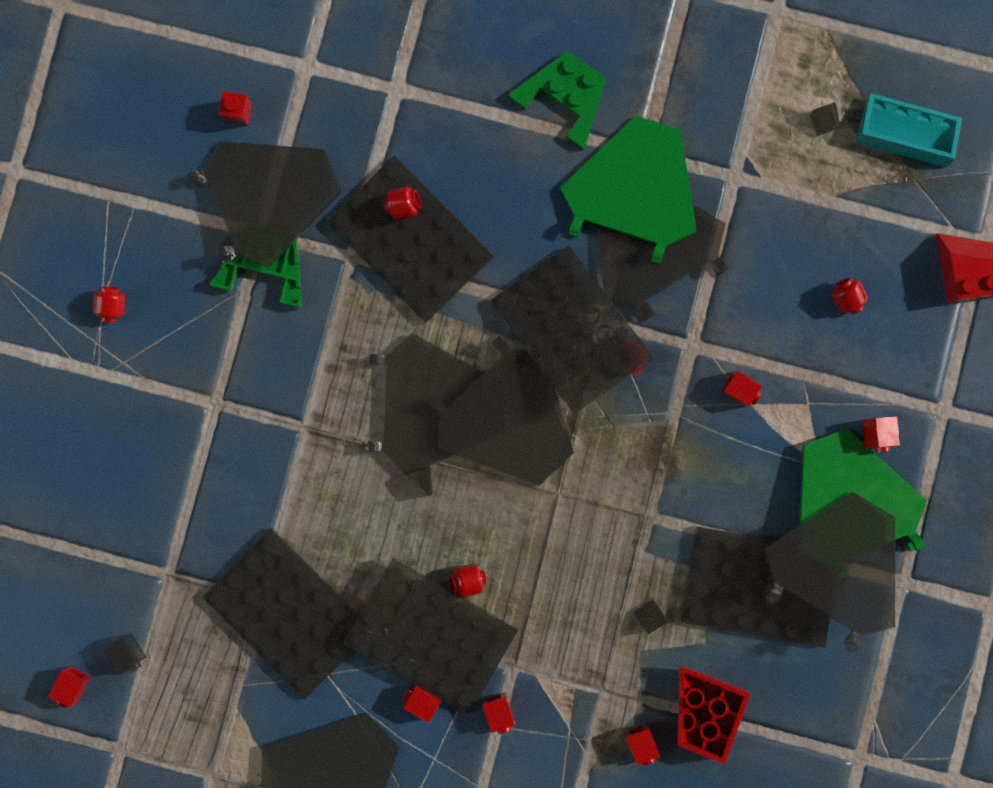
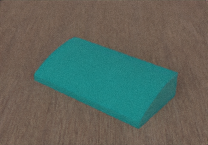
(909, 130)

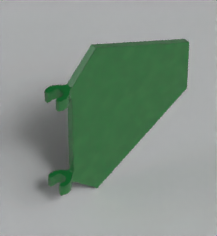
(636, 186)
(842, 466)

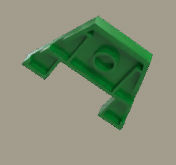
(570, 85)
(285, 267)

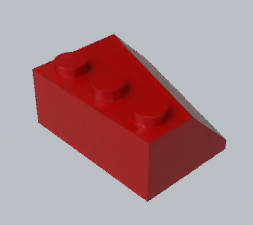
(966, 267)
(709, 713)

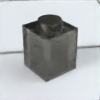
(125, 654)

